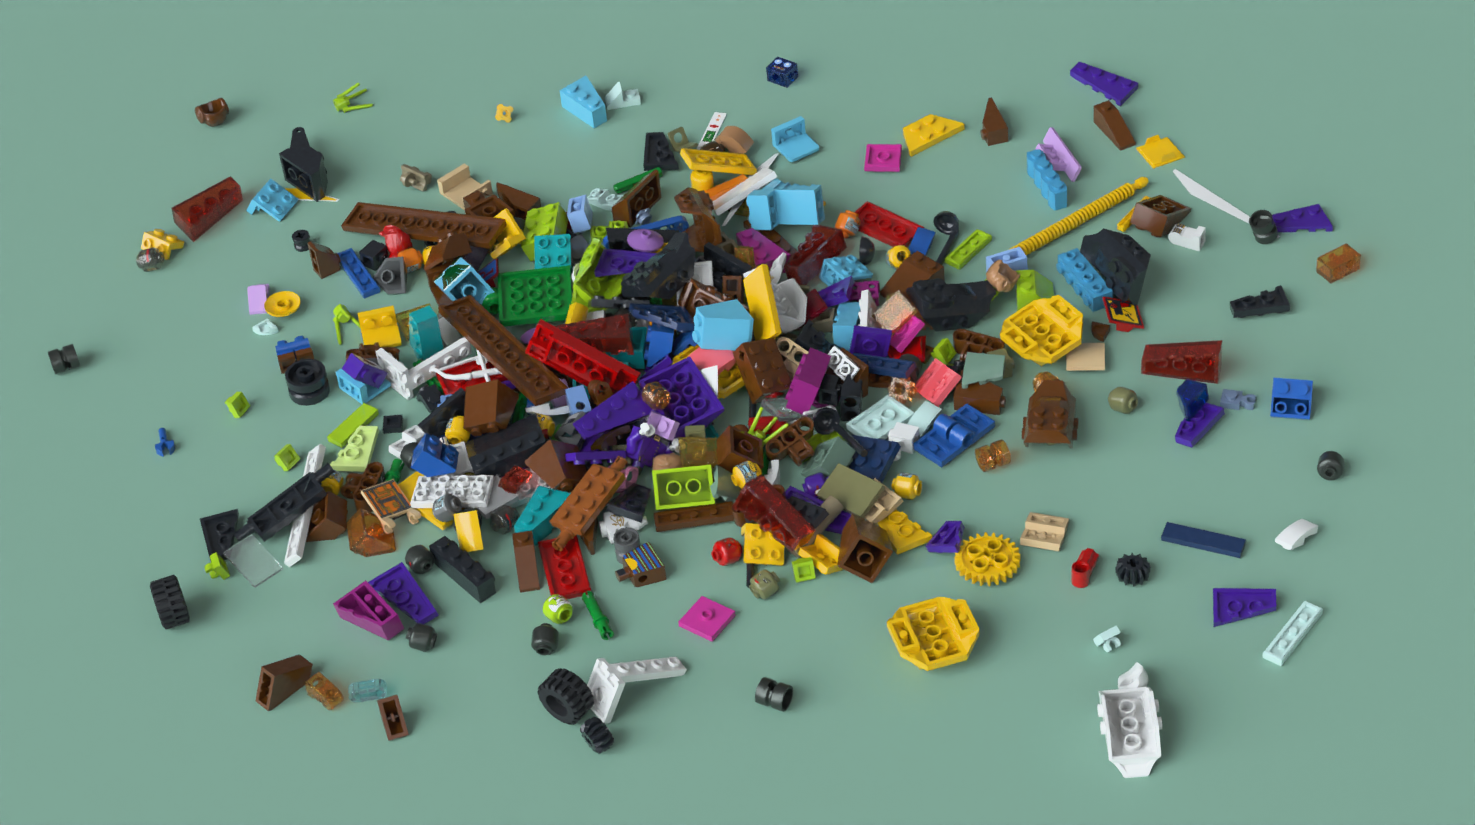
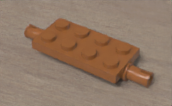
(587, 501)

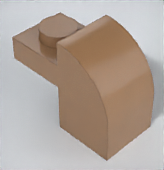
(735, 139)

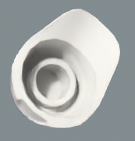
(1134, 678)

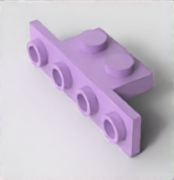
(1059, 155)

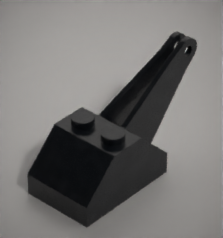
(304, 166)

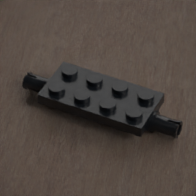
(286, 505)

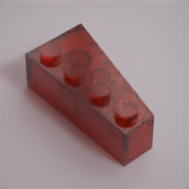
(207, 208)
(819, 245)
(606, 334)
(1184, 360)
(773, 513)

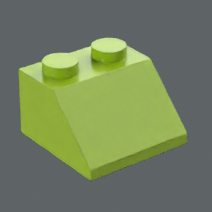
(1032, 287)

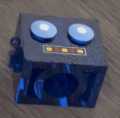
(782, 72)

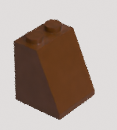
(488, 407)
(552, 467)
(863, 548)

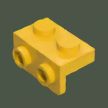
(161, 241)
(823, 553)

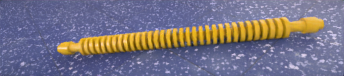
(1081, 216)

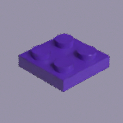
(870, 341)

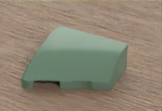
(983, 368)
(723, 485)

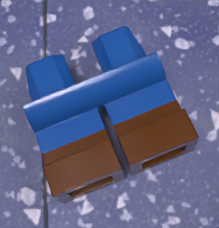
(288, 352)

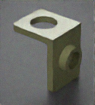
(684, 143)

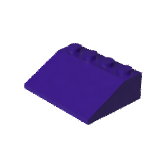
(690, 395)

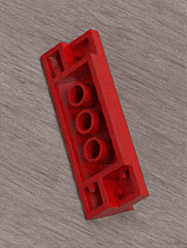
(578, 358)

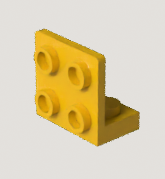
(510, 236)
(380, 326)
(761, 546)

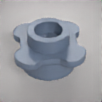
(643, 217)

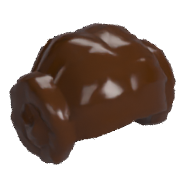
(212, 113)

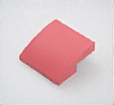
(708, 357)
(937, 382)

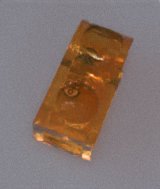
(324, 691)

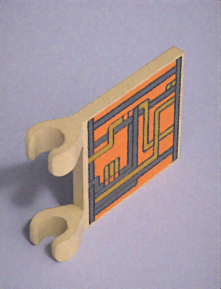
(389, 502)

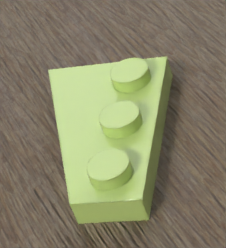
(358, 451)

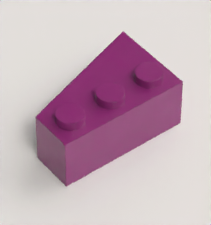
(764, 249)

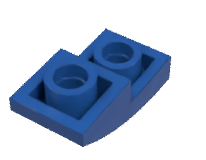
(922, 241)
(682, 343)

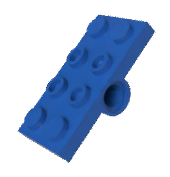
(953, 434)

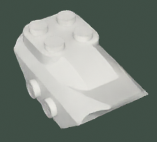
(790, 303)
(1131, 729)

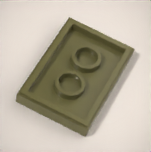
(852, 490)

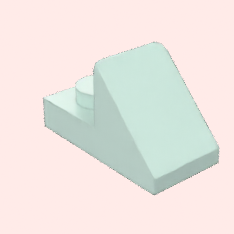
(618, 99)

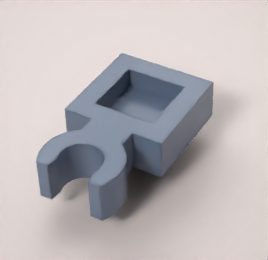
(1234, 399)

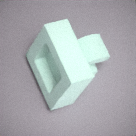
(1107, 637)

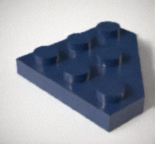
(664, 315)
(879, 457)

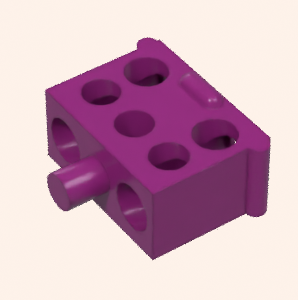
(860, 286)

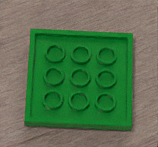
(534, 295)

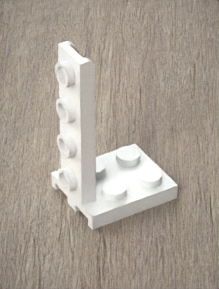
(406, 380)
(609, 680)

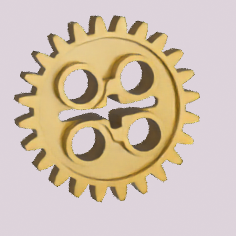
(987, 559)

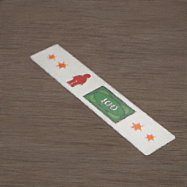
(712, 129)

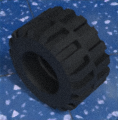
(169, 601)
(565, 696)

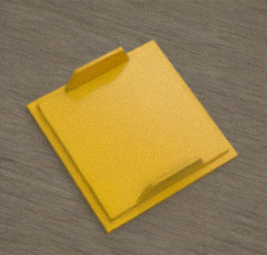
(1159, 151)

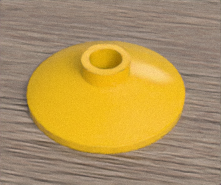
(282, 303)

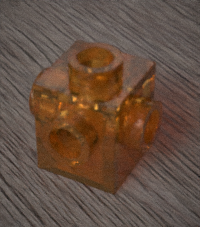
(896, 386)

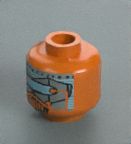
(848, 222)
(412, 259)

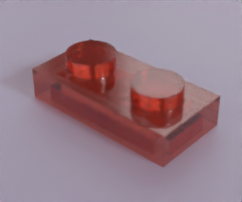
(515, 479)

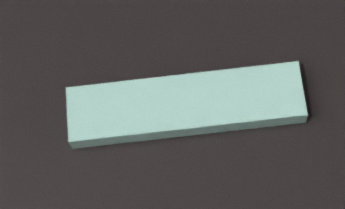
(1292, 633)

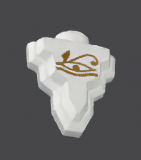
(613, 523)

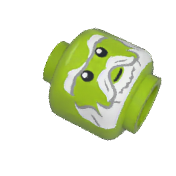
(557, 609)

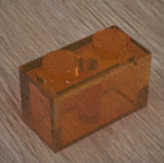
(1338, 263)

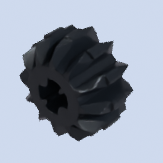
(1132, 569)
(597, 735)

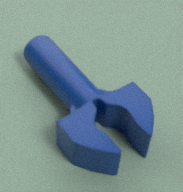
(164, 443)

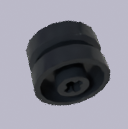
(307, 382)

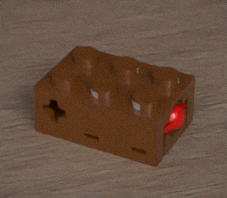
(762, 369)

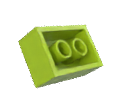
(543, 221)
(683, 487)

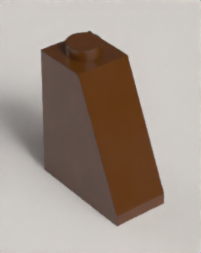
(985, 398)
(282, 680)

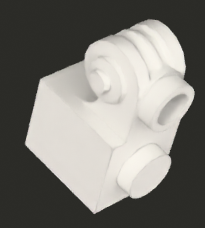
(905, 436)

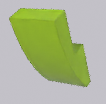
(600, 231)

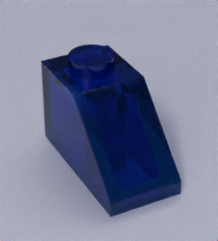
(1192, 397)

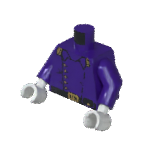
(645, 445)

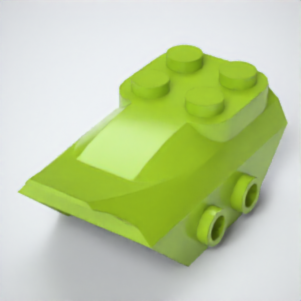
(587, 285)

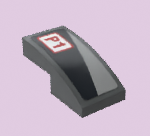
(567, 426)

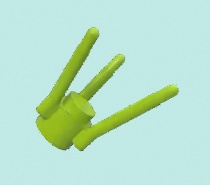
(342, 101)
(342, 315)
(761, 434)

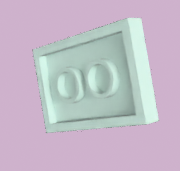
(879, 419)

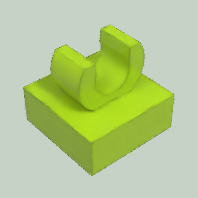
(944, 351)
(237, 404)
(286, 457)
(217, 567)
(803, 569)

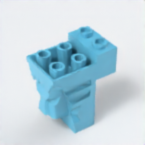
(785, 205)

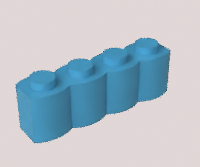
(1047, 179)

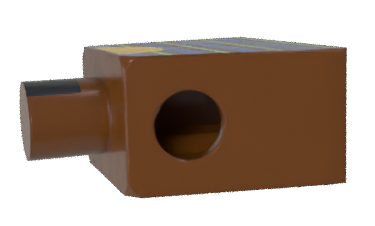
(642, 567)

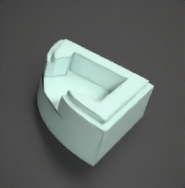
(265, 328)

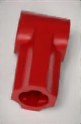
(1083, 568)

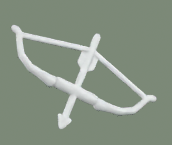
(480, 360)

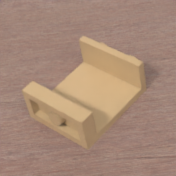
(460, 184)

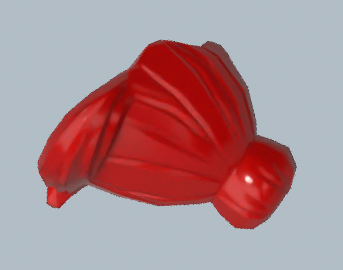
(395, 240)

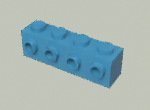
(1083, 279)

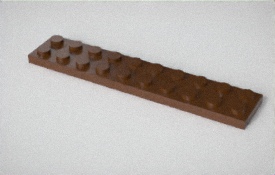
(424, 224)
(503, 350)

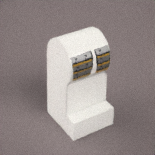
(1188, 237)

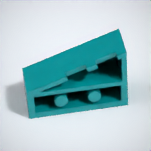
(425, 333)
(539, 512)

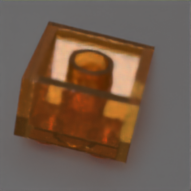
(367, 535)

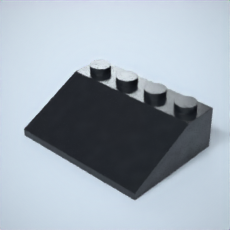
(502, 450)

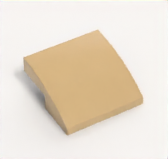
(1086, 357)
(884, 505)
(1044, 531)

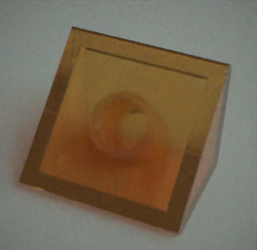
(895, 312)

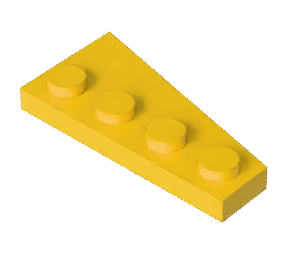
(903, 532)

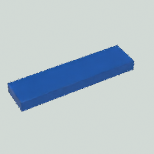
(358, 273)

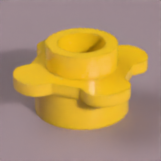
(499, 113)

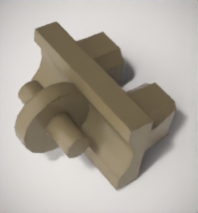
(414, 177)

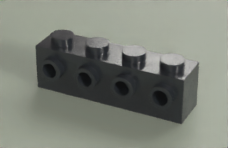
(463, 569)

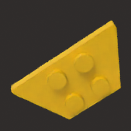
(929, 132)

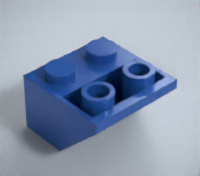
(660, 343)
(1291, 398)
(434, 457)

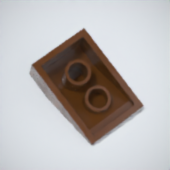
(1158, 215)
(912, 269)

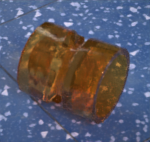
(996, 454)

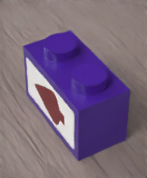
(364, 370)

